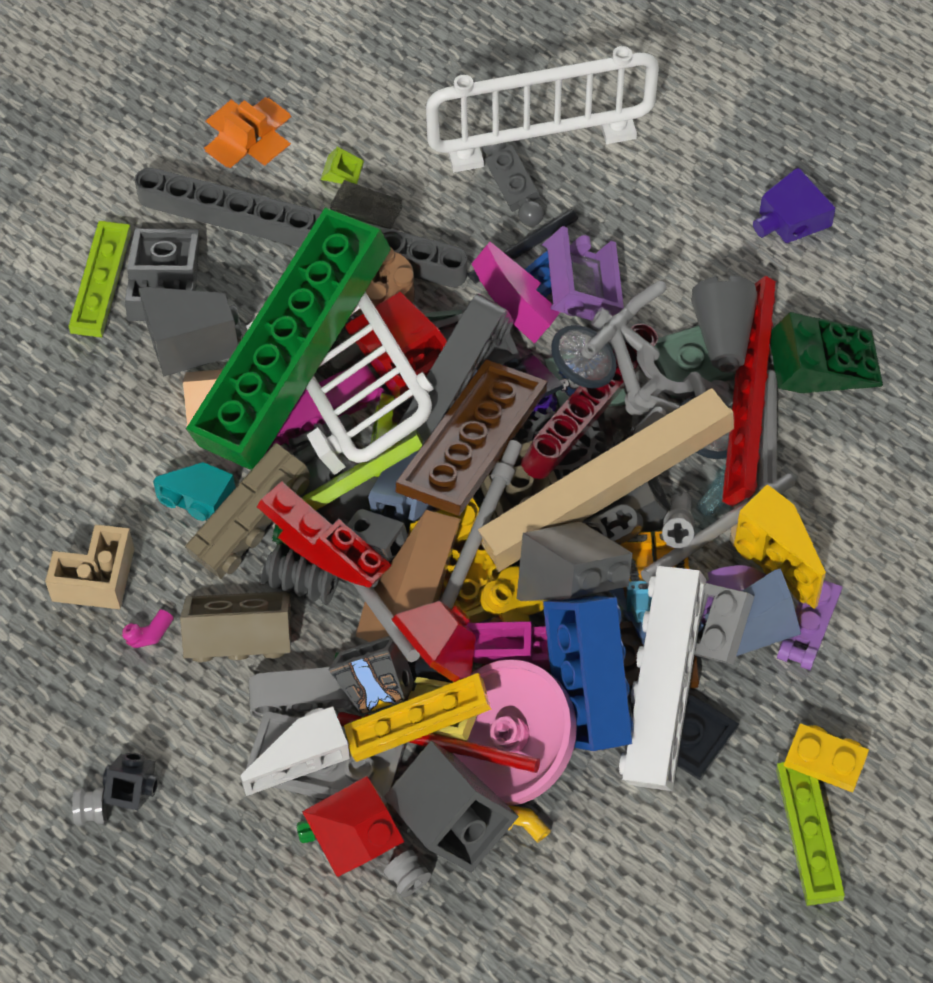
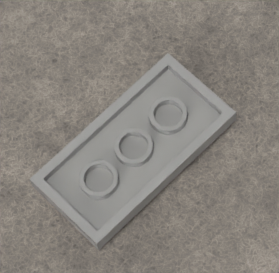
(327, 781)

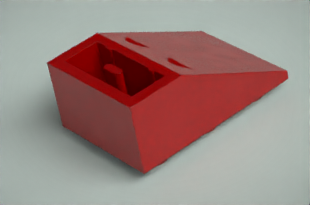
(412, 331)

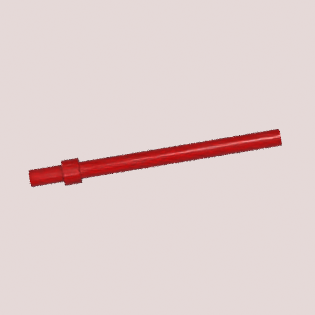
(466, 748)

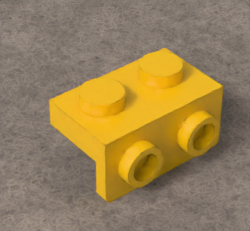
(826, 757)

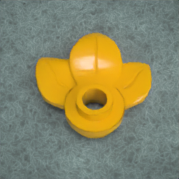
(509, 608)

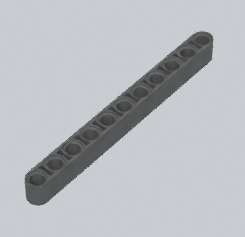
(283, 221)

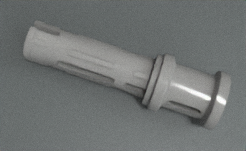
(679, 521)

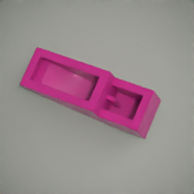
(515, 291)
(510, 642)

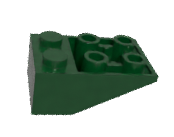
(823, 355)

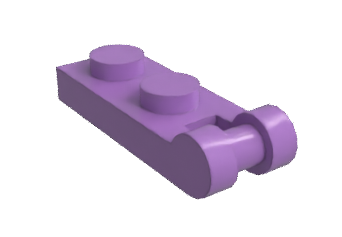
(813, 627)

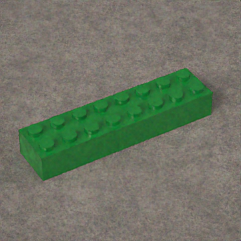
(289, 339)

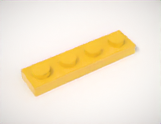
(417, 717)

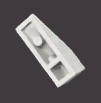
(303, 748)

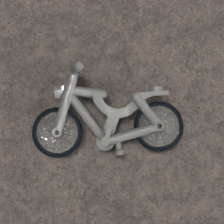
(590, 363)

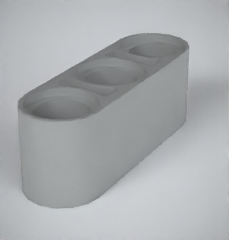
(295, 692)

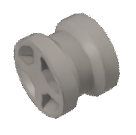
(89, 806)
(407, 873)

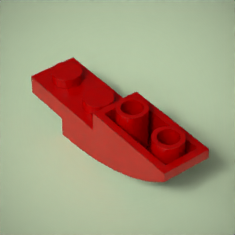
(323, 544)

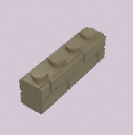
(238, 520)

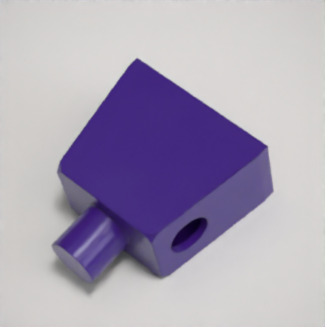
(794, 209)

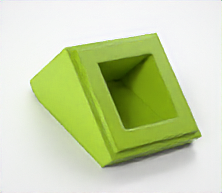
(342, 166)

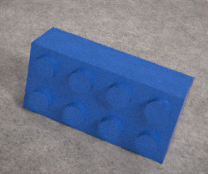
(589, 663)

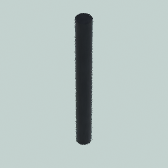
(535, 238)

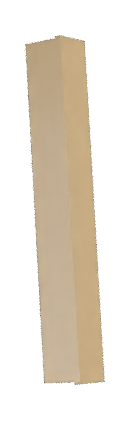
(610, 475)

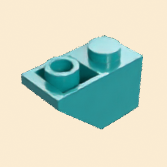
(195, 489)

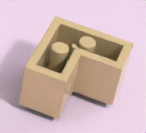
(96, 577)

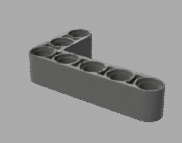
(478, 328)

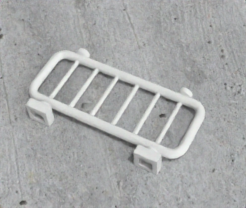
(615, 124)
(419, 386)

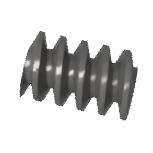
(298, 575)

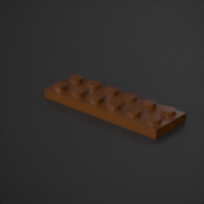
(471, 437)

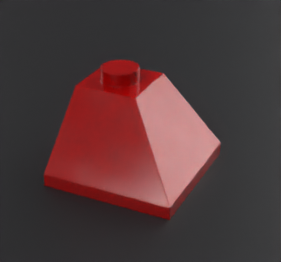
(440, 638)
(353, 826)

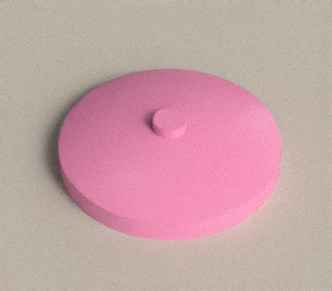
(528, 718)

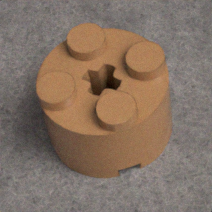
(392, 277)

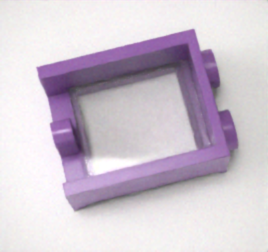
(583, 279)

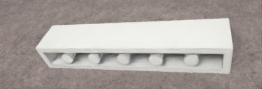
(663, 677)

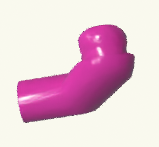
(147, 635)

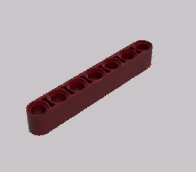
(577, 416)

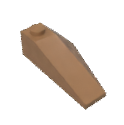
(415, 572)

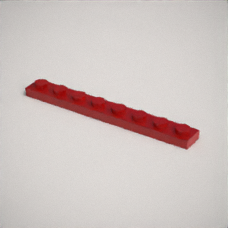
(749, 402)

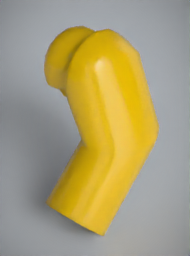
(530, 822)

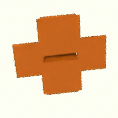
(238, 128)

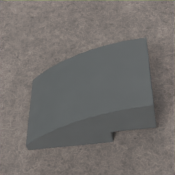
(160, 261)

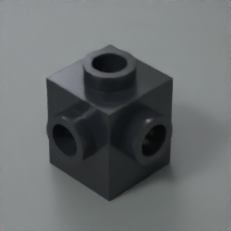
(129, 781)

